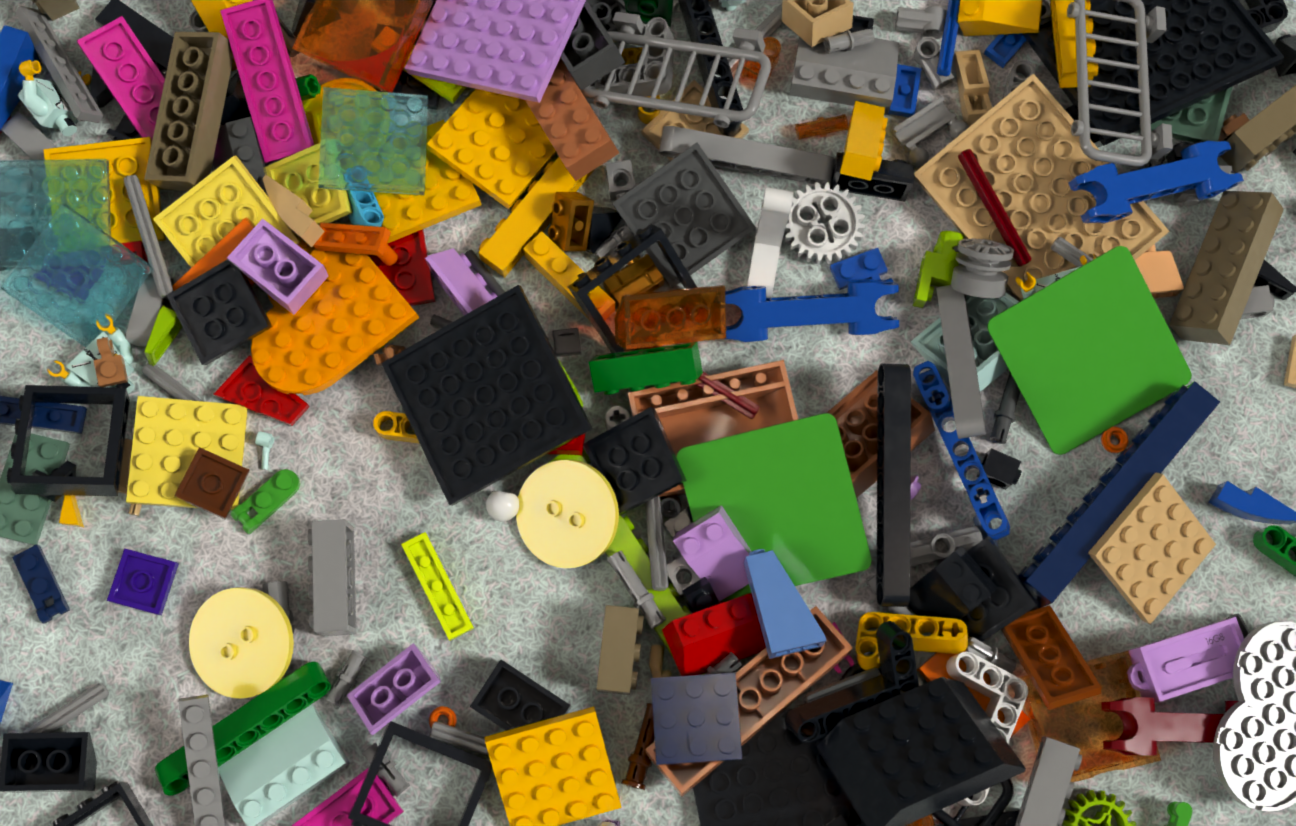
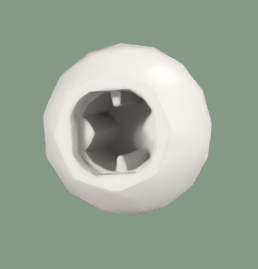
(502, 505)

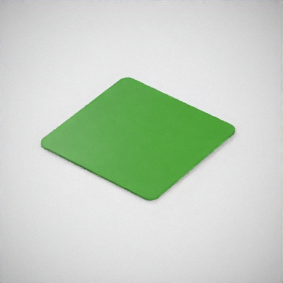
(1089, 350)
(784, 494)

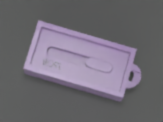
(1185, 660)

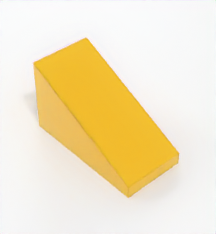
(70, 512)

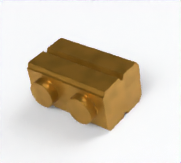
(636, 278)

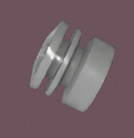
(981, 268)

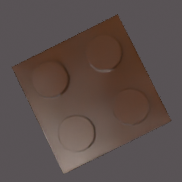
(212, 483)

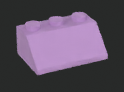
(458, 280)
(393, 688)

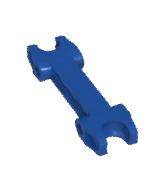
(1117, 191)
(853, 307)
(937, 391)

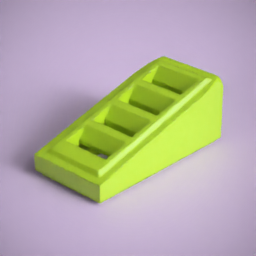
(162, 335)

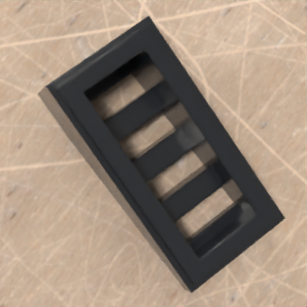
(1278, 284)

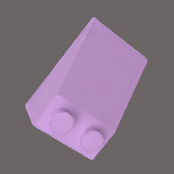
(278, 266)
(715, 552)

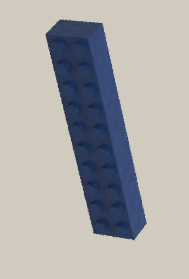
(1150, 453)

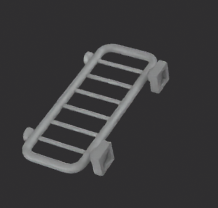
(1148, 29)
(632, 30)

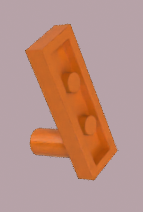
(357, 240)

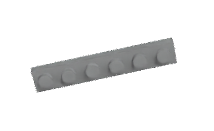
(59, 65)
(201, 761)

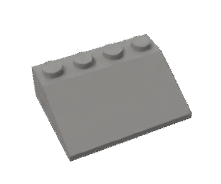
(847, 76)

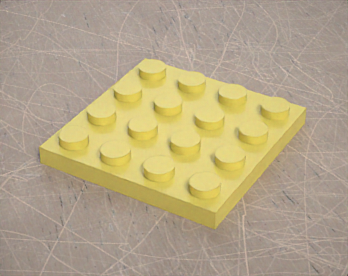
(216, 207)
(168, 438)

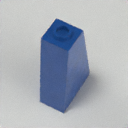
(14, 49)

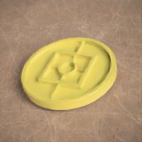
(567, 513)
(241, 642)

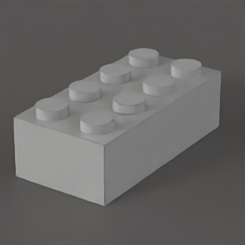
(333, 578)

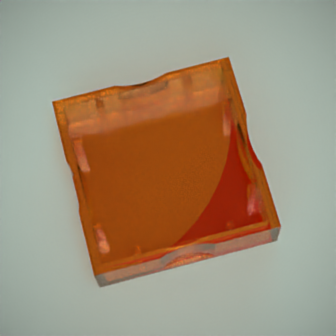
(363, 37)
(1085, 723)

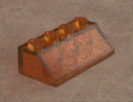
(671, 317)

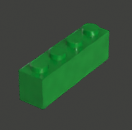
(646, 367)

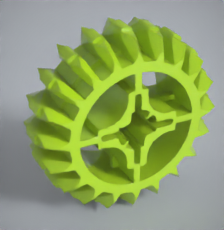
(1103, 817)

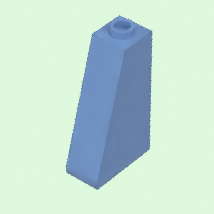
(781, 611)

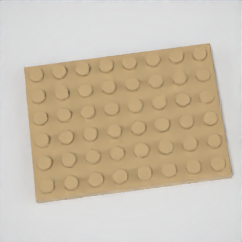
(1029, 162)

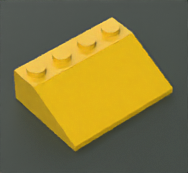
(999, 17)

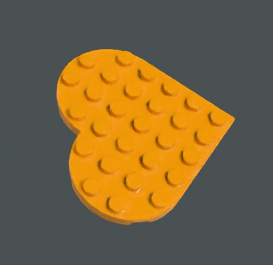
(334, 328)

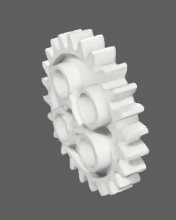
(844, 215)

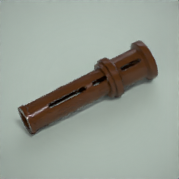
(639, 760)

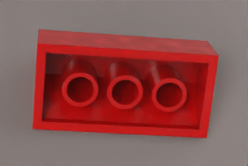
(713, 633)

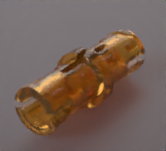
(821, 126)

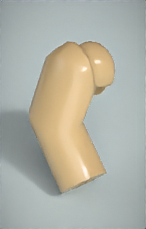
(656, 662)

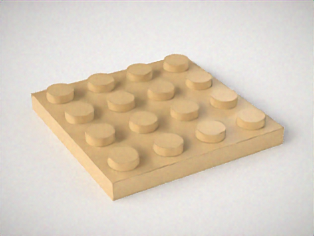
(1152, 548)

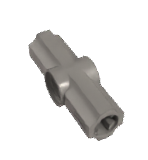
(925, 551)

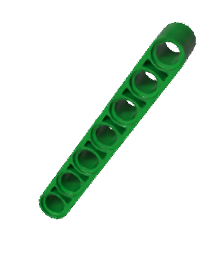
(250, 722)

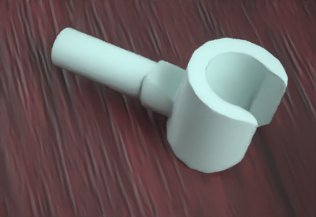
(266, 441)

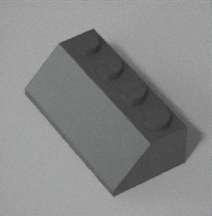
(240, 140)

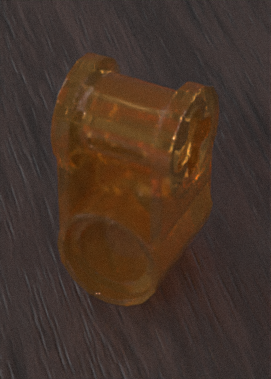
(752, 68)

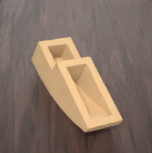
(972, 85)
(293, 211)

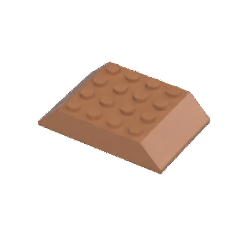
(696, 416)

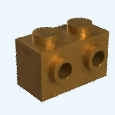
(571, 221)

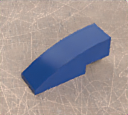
(1251, 505)

